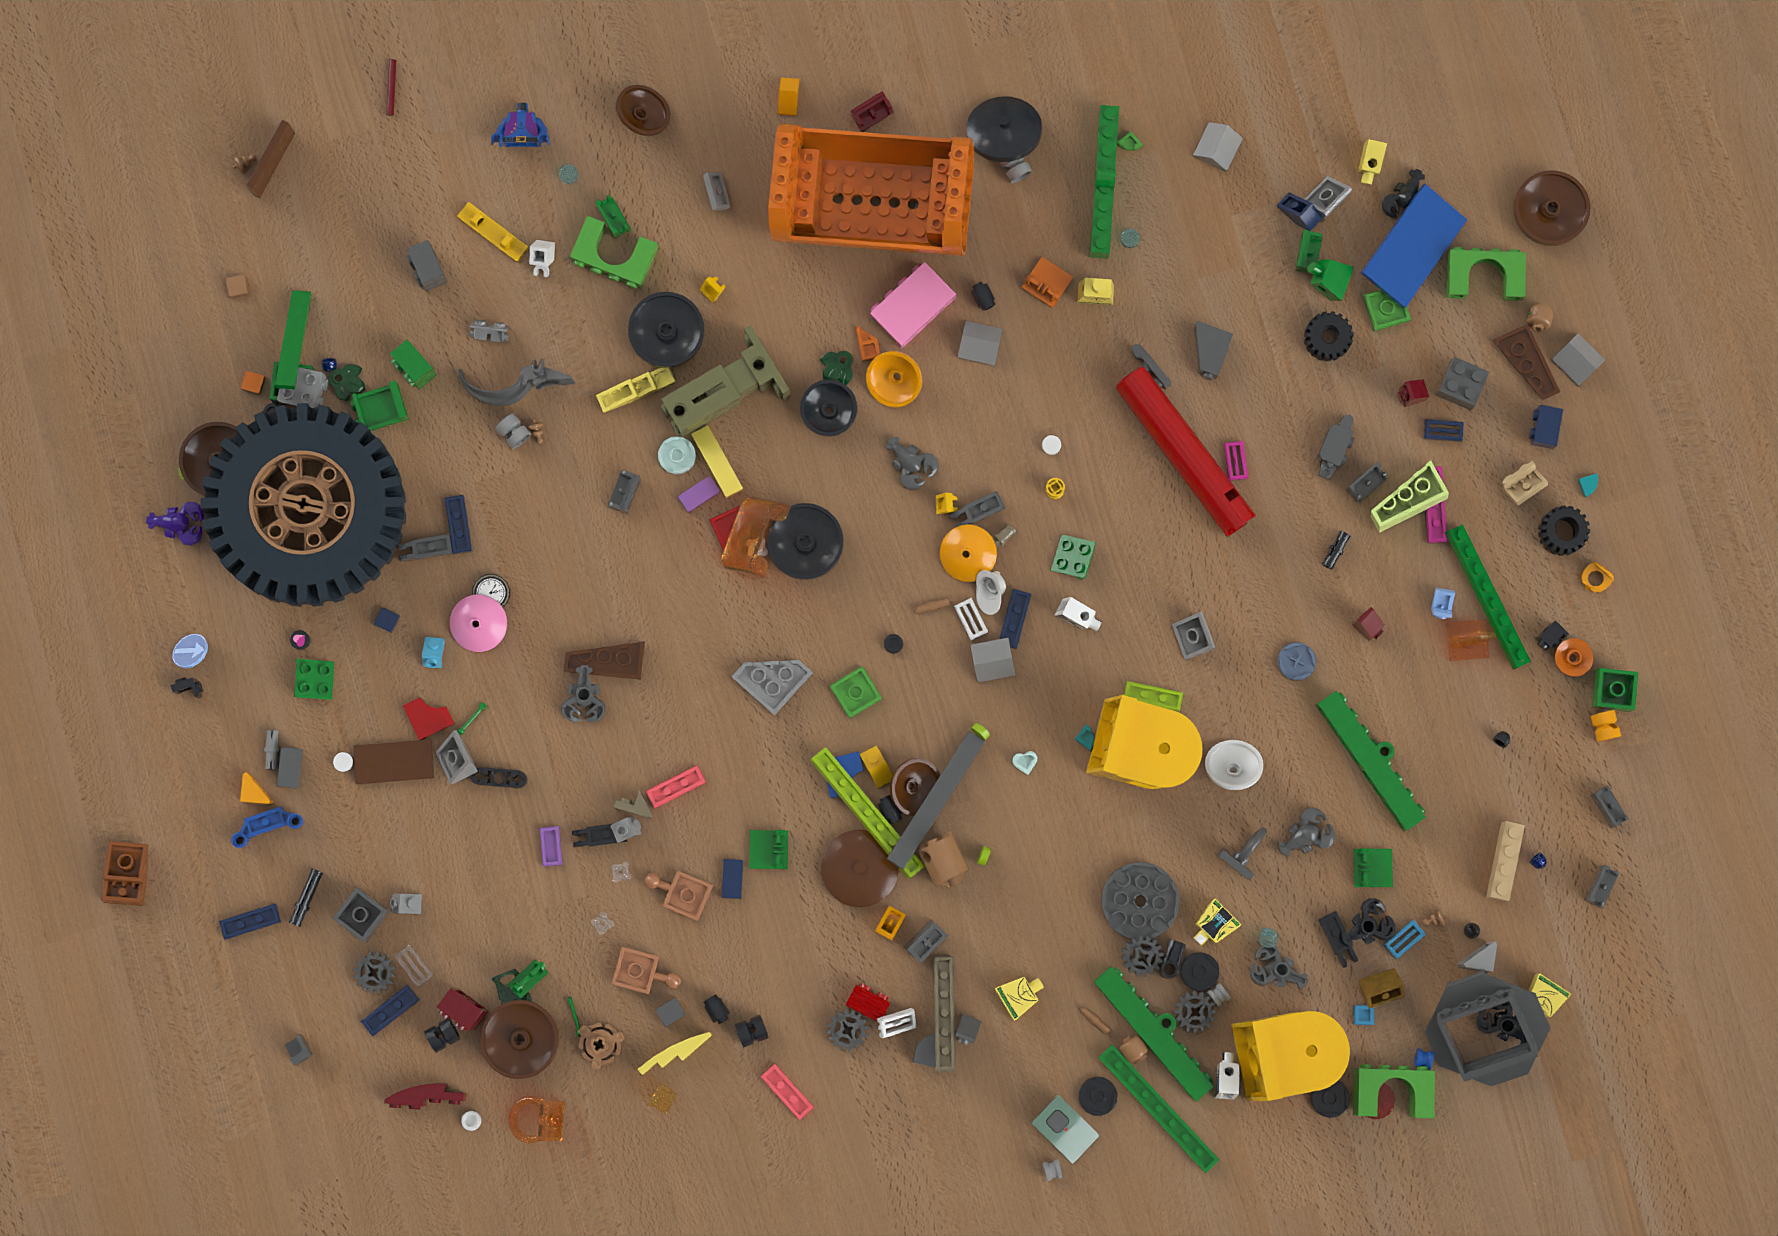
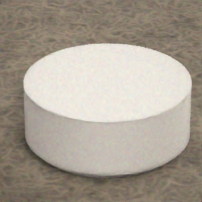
(1051, 445)
(343, 762)
(471, 1120)

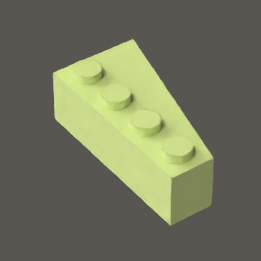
(1412, 497)

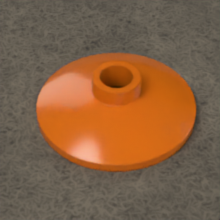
(1582, 653)

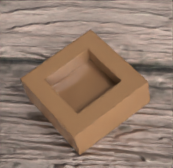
(237, 286)

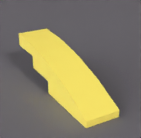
(635, 389)
(717, 461)
(682, 1049)

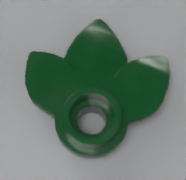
(835, 369)
(349, 381)

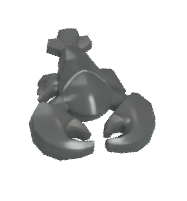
(911, 463)
(583, 696)
(1308, 834)
(1275, 970)

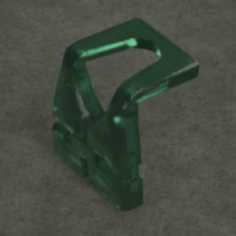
(505, 993)

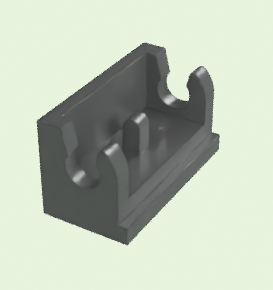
(1367, 483)
(624, 492)
(289, 767)
(1609, 807)
(1601, 886)
(925, 941)

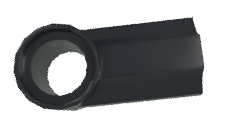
(1172, 957)

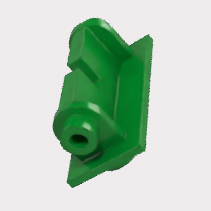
(528, 978)

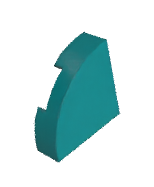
(1588, 484)
(1085, 737)

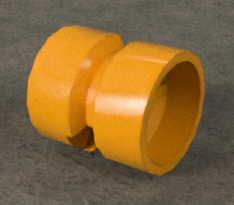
(1605, 726)

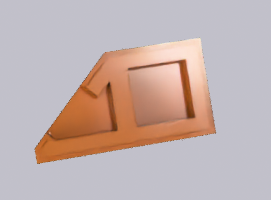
(868, 345)

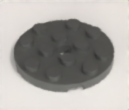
(1145, 881)

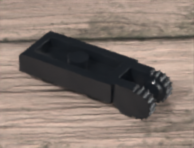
(596, 836)
(1333, 928)

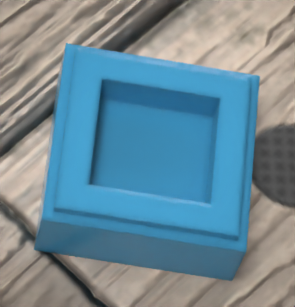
(1363, 1015)

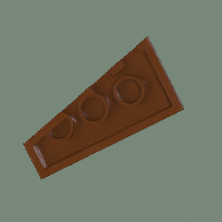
(1525, 355)
(611, 661)

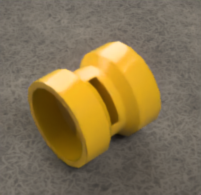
(1053, 491)

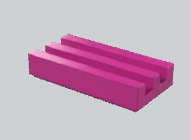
(1235, 459)

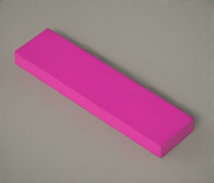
(1436, 519)

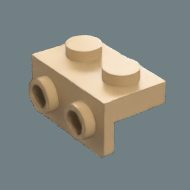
(1524, 483)

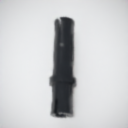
(306, 897)

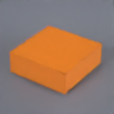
(253, 382)

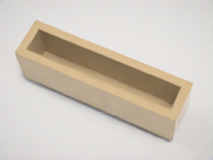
(1505, 861)

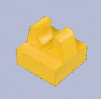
(712, 289)
(944, 503)

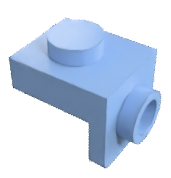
(1442, 603)

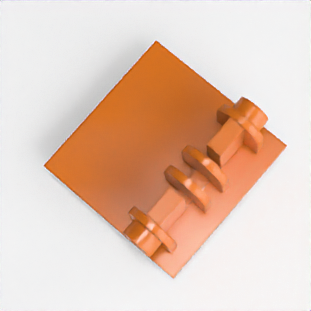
(1047, 282)

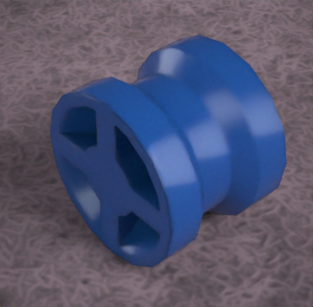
(1423, 1058)

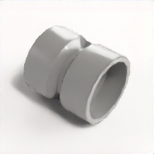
(1016, 170)
(511, 429)

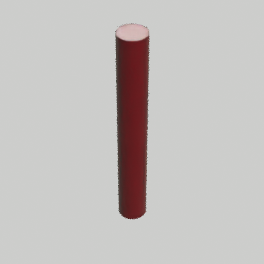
(391, 87)

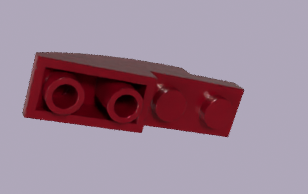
(417, 1096)

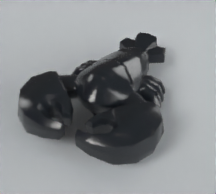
(1405, 194)
(1367, 925)
(1503, 1021)

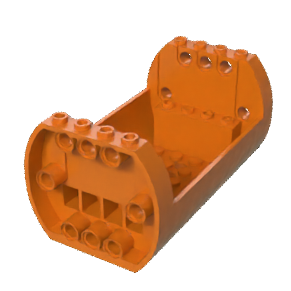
(823, 163)

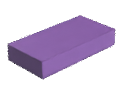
(699, 494)
(551, 846)

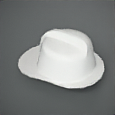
(989, 591)

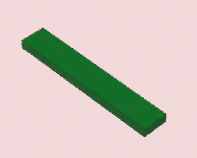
(293, 340)

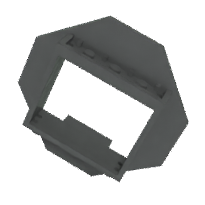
(1477, 994)

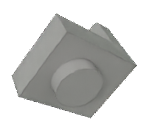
(626, 829)
(406, 903)

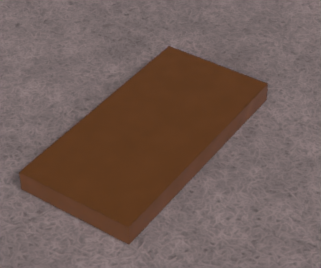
(270, 159)
(394, 761)

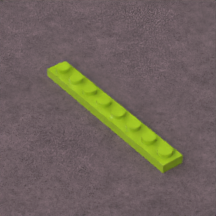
(861, 807)

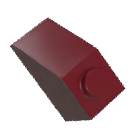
(1369, 624)

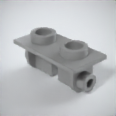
(482, 329)

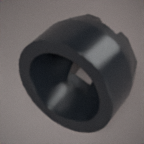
(1502, 739)
(1468, 932)

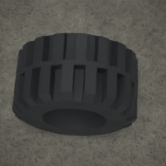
(1577, 522)

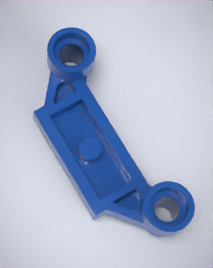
(264, 823)

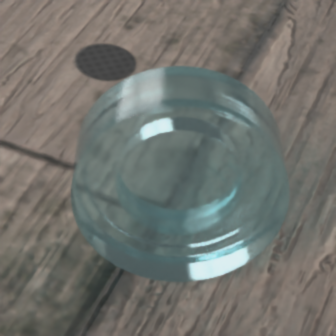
(568, 174)
(1130, 238)
(1268, 937)

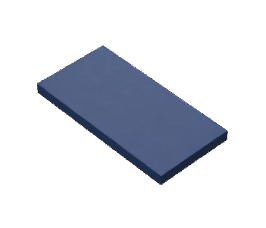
(1413, 246)

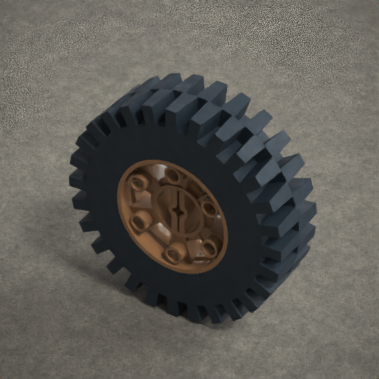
(325, 569)

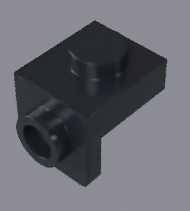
(183, 684)

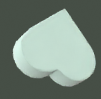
(1025, 762)

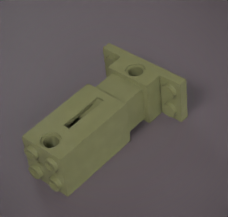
(723, 388)

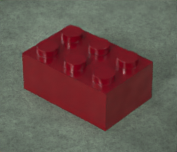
(462, 1009)

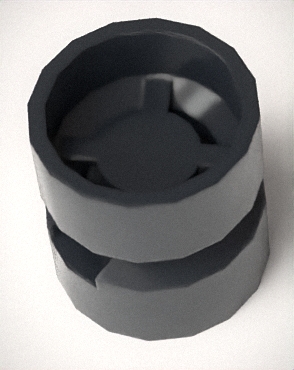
(449, 1034)
(745, 1034)

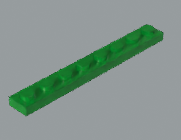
(1488, 597)
(1158, 1108)

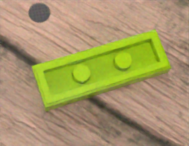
(1154, 695)

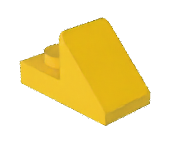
(877, 766)

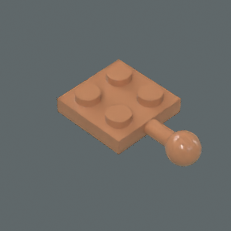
(685, 894)
(638, 970)

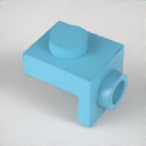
(433, 652)

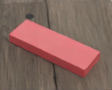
(675, 787)
(787, 1091)

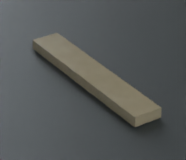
(944, 1014)

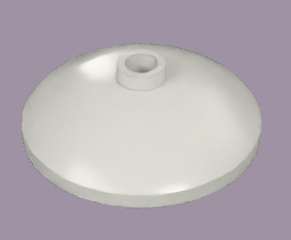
(1236, 757)

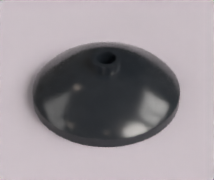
(828, 395)

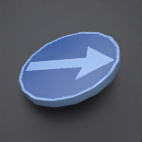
(190, 651)

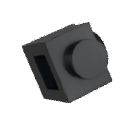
(1551, 636)

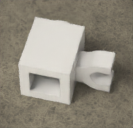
(542, 256)

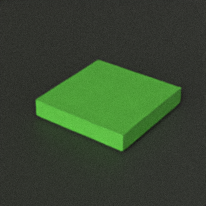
(1384, 311)
(855, 692)

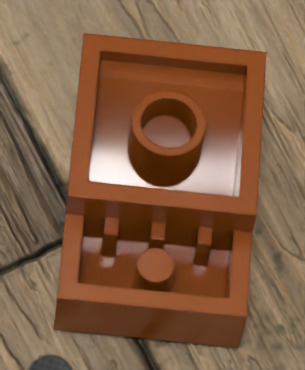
(125, 873)

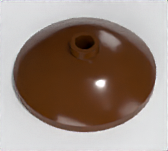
(645, 103)
(921, 775)

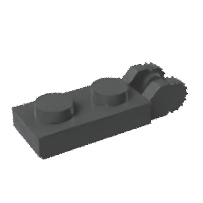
(1141, 354)
(979, 509)
(427, 547)

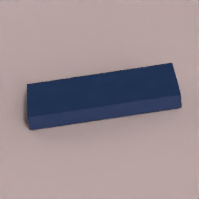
(458, 524)
(1015, 617)
(250, 921)
(390, 1010)

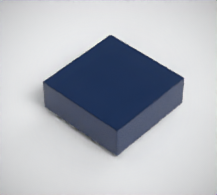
(387, 620)

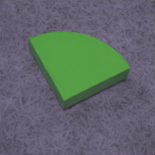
(1129, 142)

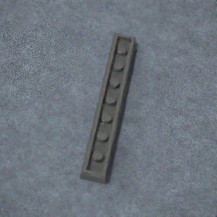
(935, 800)

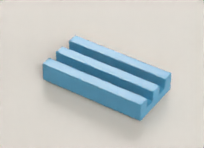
(1409, 945)

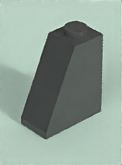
(1210, 349)

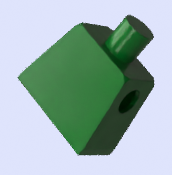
(1330, 278)

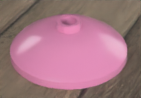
(491, 621)

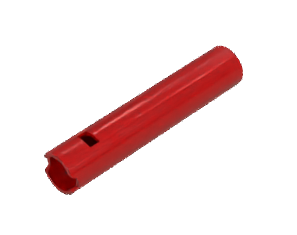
(1185, 451)

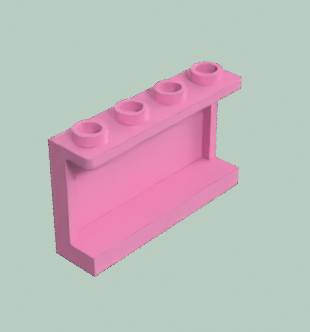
(912, 304)

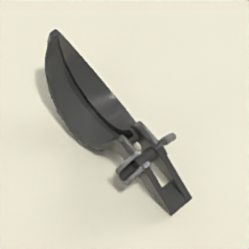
(529, 377)

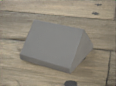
(1218, 145)
(1328, 196)
(980, 343)
(1578, 360)
(1193, 636)
(992, 659)
(455, 758)
(1481, 958)

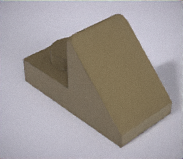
(640, 807)

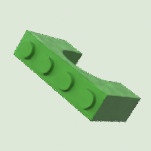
(1510, 264)
(631, 272)
(1419, 1084)

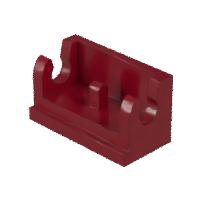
(872, 111)

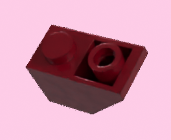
(1413, 392)

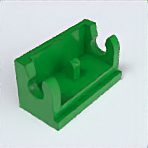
(613, 216)
(1308, 250)

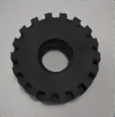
(1318, 346)

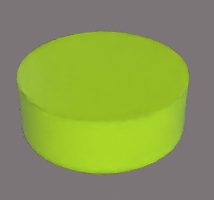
(980, 731)
(983, 856)

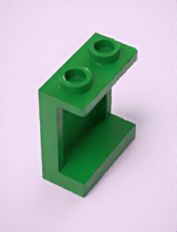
(380, 407)

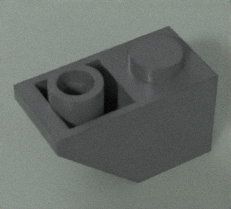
(967, 1029)
(925, 1051)

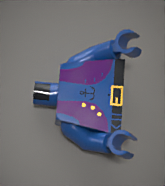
(521, 129)

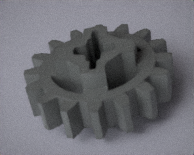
(1135, 959)
(382, 983)
(1188, 1005)
(835, 1036)

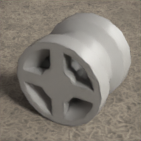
(1218, 995)
(1052, 1170)

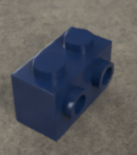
(1546, 426)

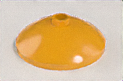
(888, 388)
(979, 545)

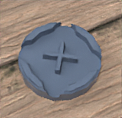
(1296, 661)

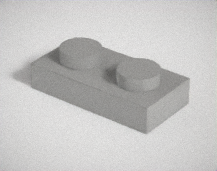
(716, 191)

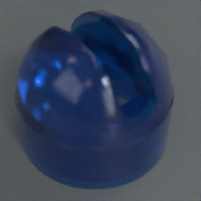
(329, 364)
(1538, 861)

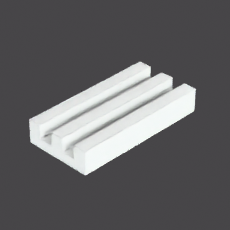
(963, 604)
(883, 1025)

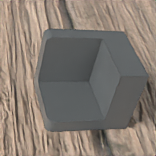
(670, 1012)
(298, 1050)

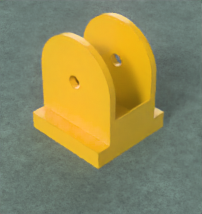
(1144, 744)
(1290, 1054)

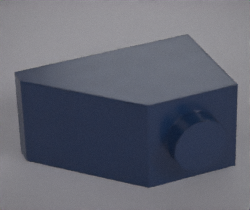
(1300, 211)

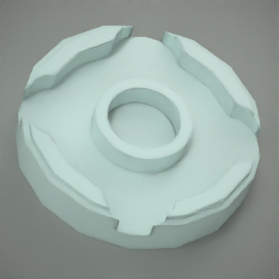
(676, 455)

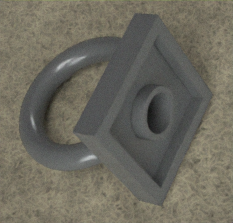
(1239, 860)

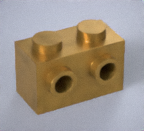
(1380, 987)

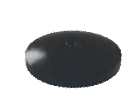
(1004, 129)
(666, 329)
(805, 542)

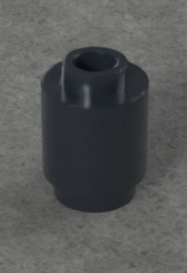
(983, 296)
(889, 810)
(716, 1009)

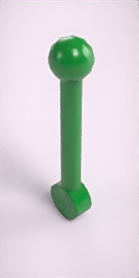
(482, 706)
(574, 1015)

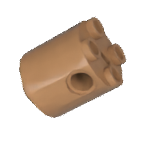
(943, 860)

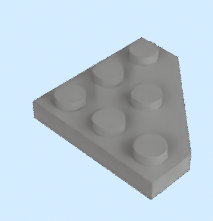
(772, 681)

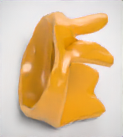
(1594, 566)

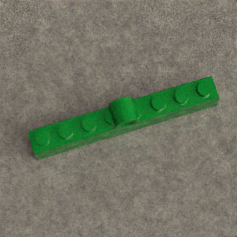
(1104, 181)
(1370, 761)
(1152, 1032)

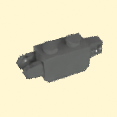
(1334, 447)

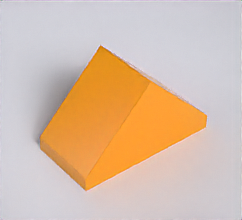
(788, 96)
(252, 792)
(890, 923)

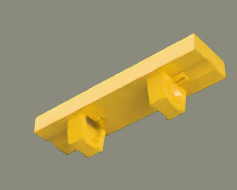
(493, 232)

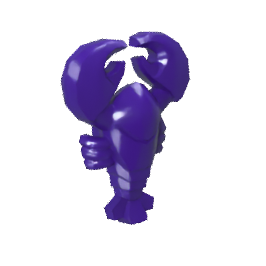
(179, 522)

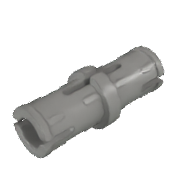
(271, 749)

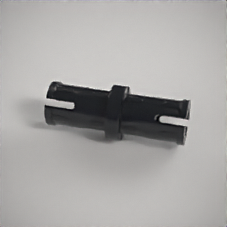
(1336, 550)

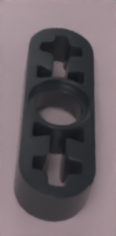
(513, 784)

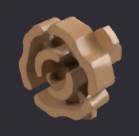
(607, 1040)

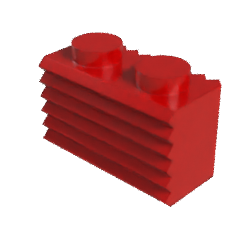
(867, 1002)

